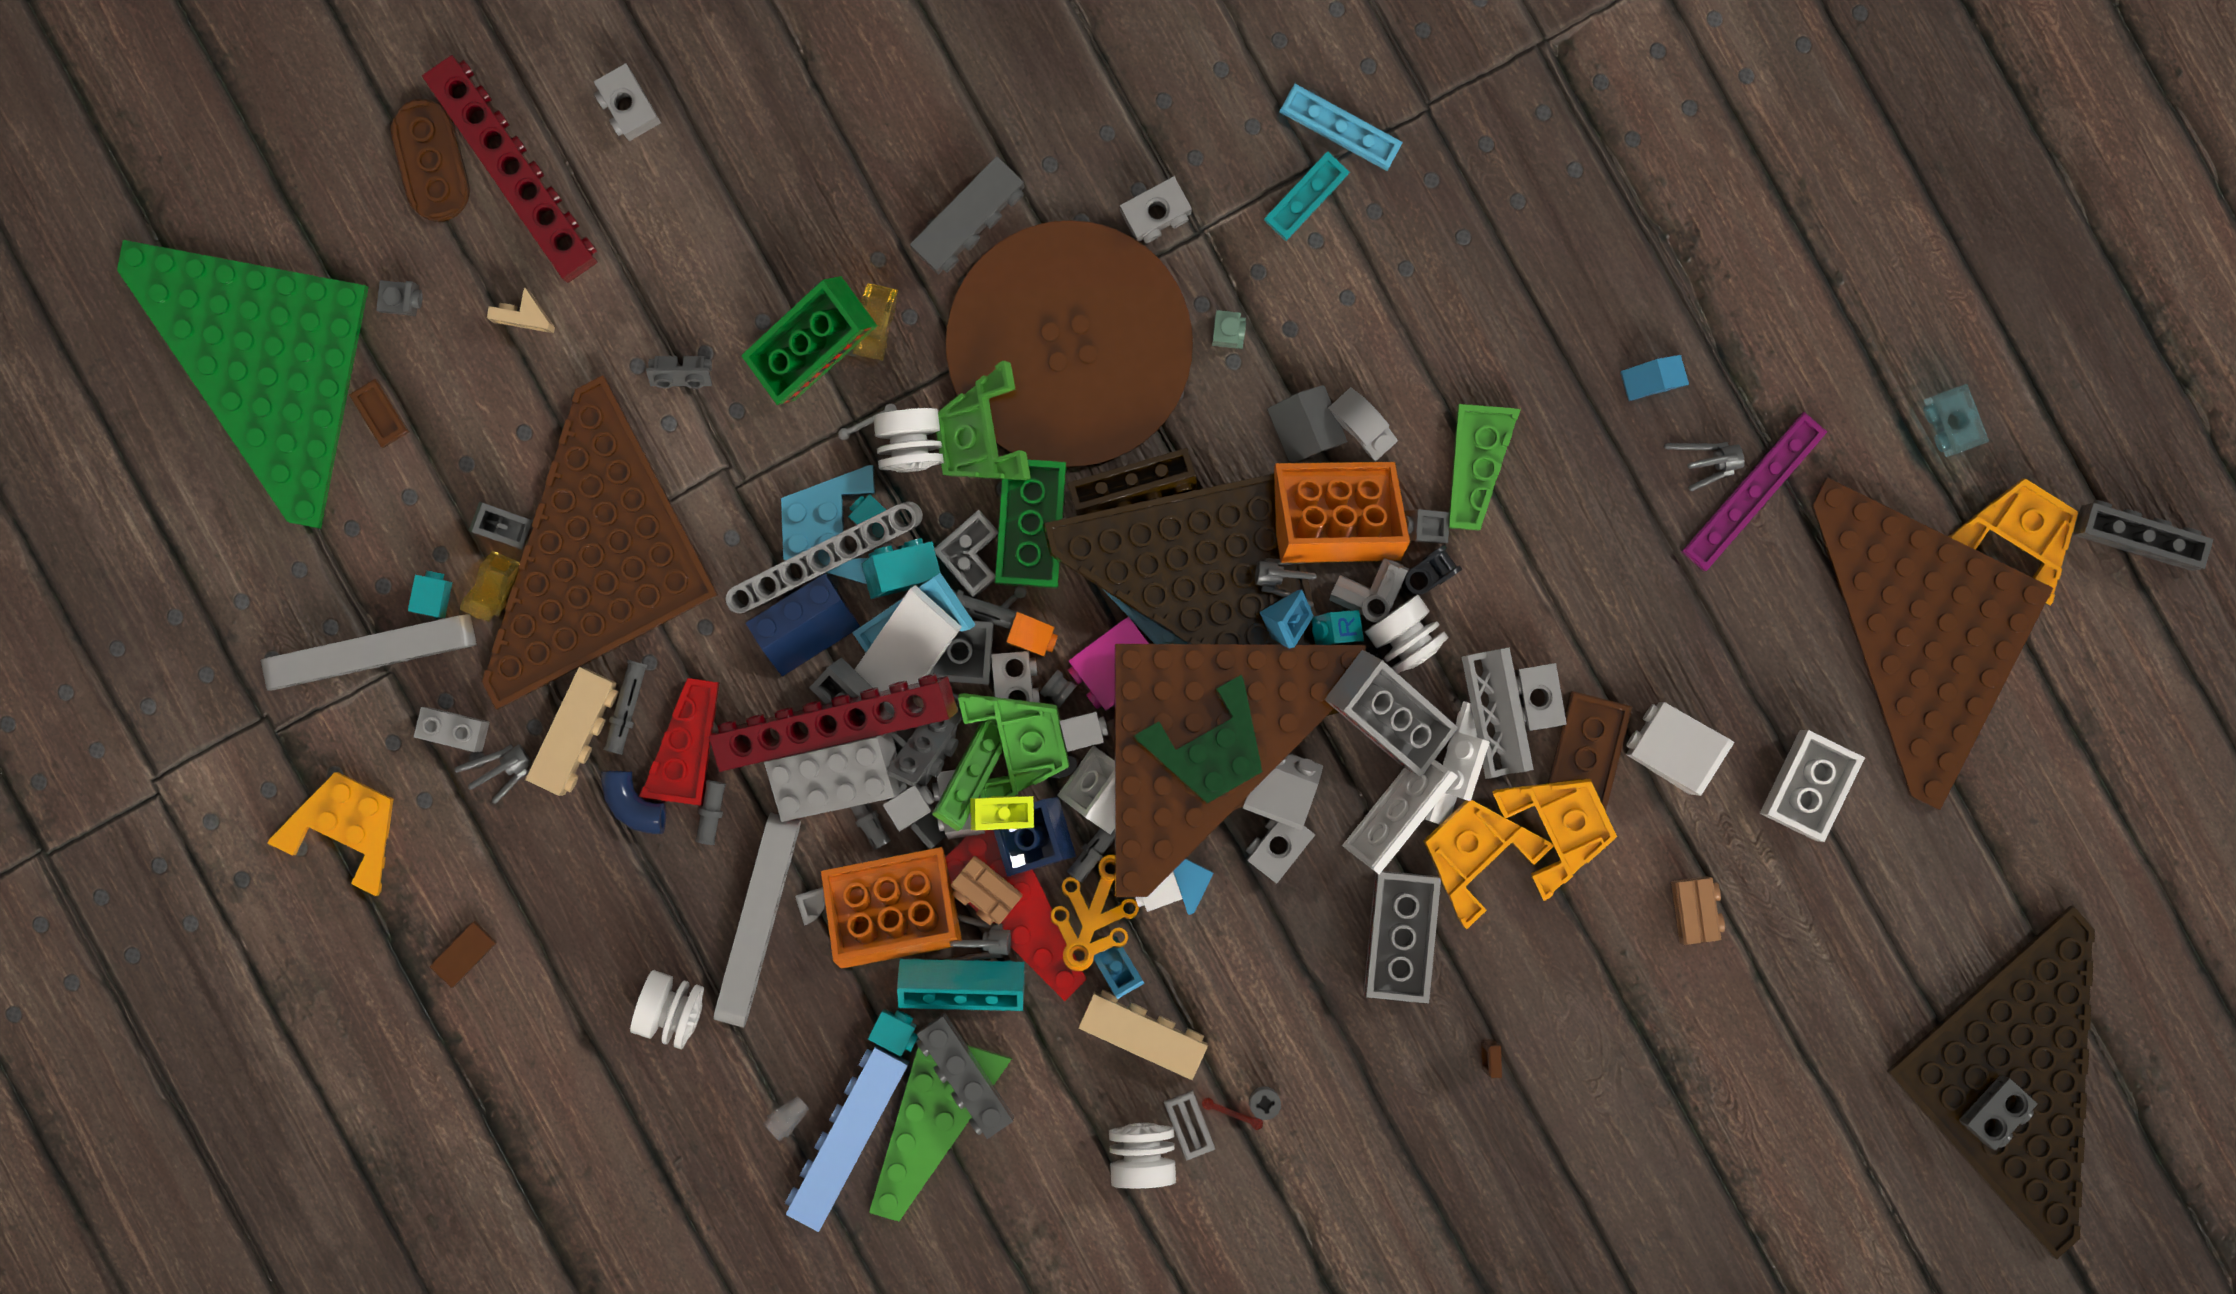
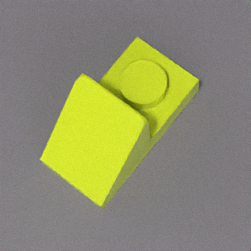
(1002, 812)

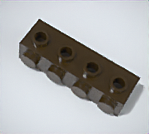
(1135, 483)

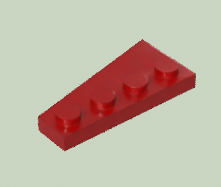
(683, 757)

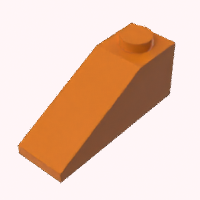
(1032, 635)

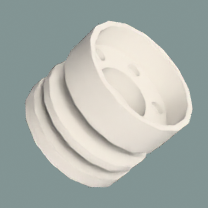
(908, 439)
(1407, 635)
(667, 1009)
(1142, 1156)

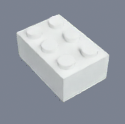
(1812, 785)

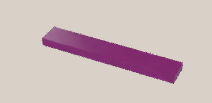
(1754, 491)

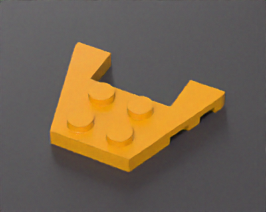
(2029, 521)
(348, 815)
(1572, 819)
(1468, 844)

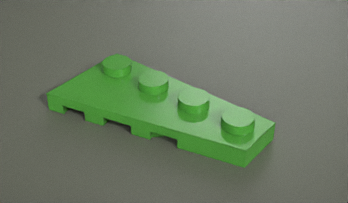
(1478, 457)

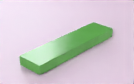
(970, 775)

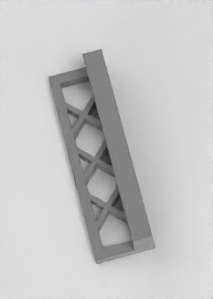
(1502, 711)

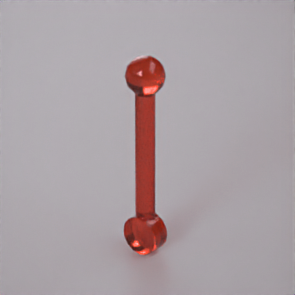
(1255, 1122)

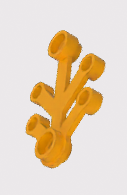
(1091, 919)

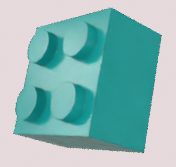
(900, 569)

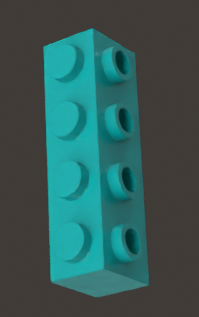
(961, 984)

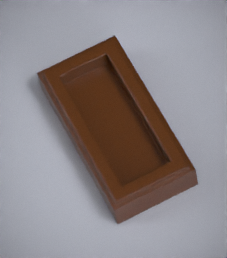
(379, 413)
(463, 954)
(1491, 1058)

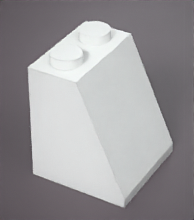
(1678, 748)

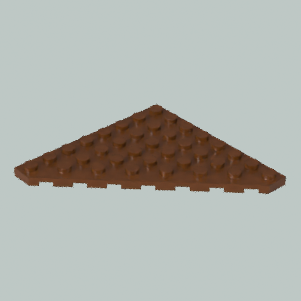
(599, 558)
(1931, 626)
(1176, 684)

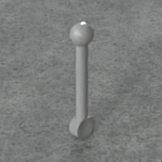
(845, 433)

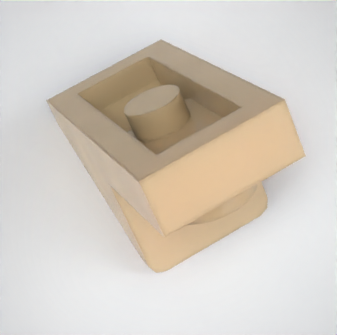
(529, 317)

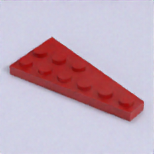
(1029, 922)

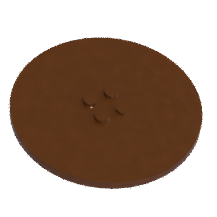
(1089, 336)

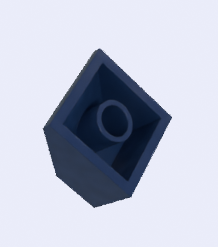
(1038, 846)

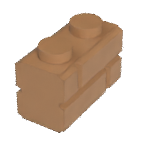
(986, 891)
(1697, 910)

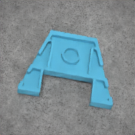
(818, 515)

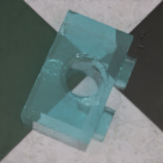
(1970, 429)

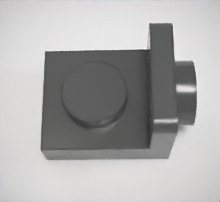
(399, 298)
(1427, 526)

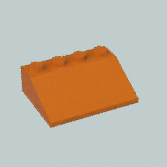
(1339, 512)
(890, 908)

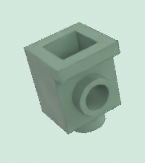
(1229, 329)

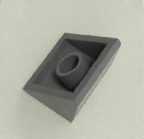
(1306, 424)
(968, 656)

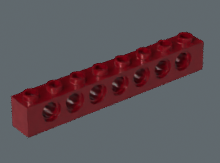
(443, 81)
(734, 753)

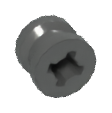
(1058, 688)
(1263, 1097)

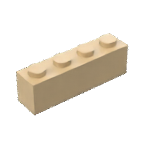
(572, 731)
(1144, 1035)

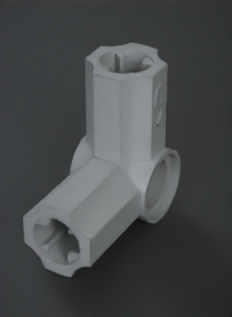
(1384, 587)

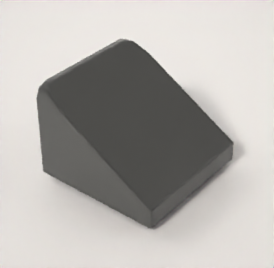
(928, 830)

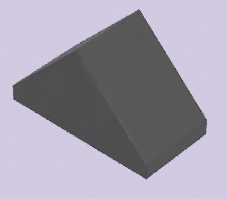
(500, 525)

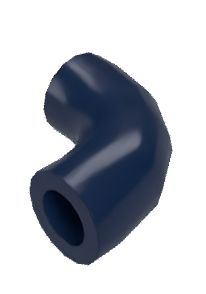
(630, 808)

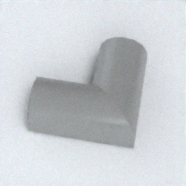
(961, 550)

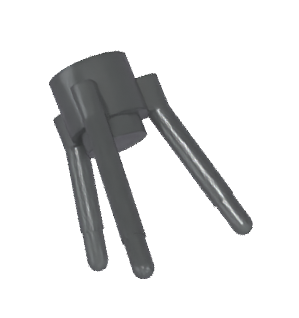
(1725, 458)
(1269, 574)
(514, 761)
(994, 942)

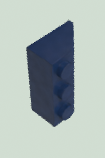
(803, 624)

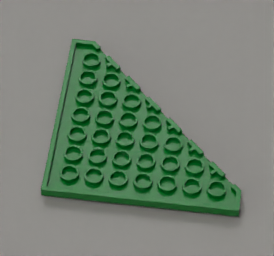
(264, 354)

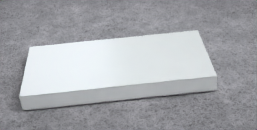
(908, 642)
(1398, 815)

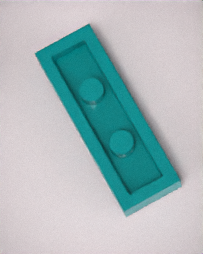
(1306, 196)

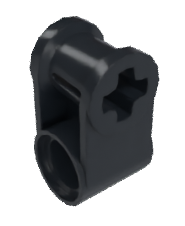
(1434, 569)

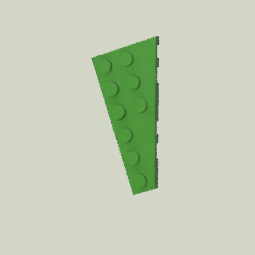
(924, 1132)

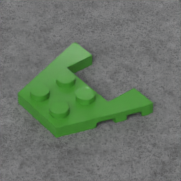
(969, 432)
(1029, 739)

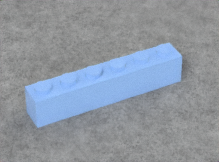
(846, 1138)

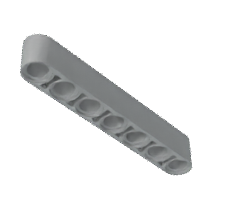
(813, 567)
(368, 652)
(756, 920)

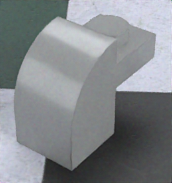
(1364, 423)

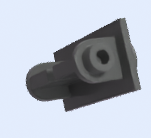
(665, 372)

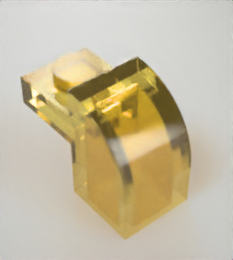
(881, 305)
(492, 587)

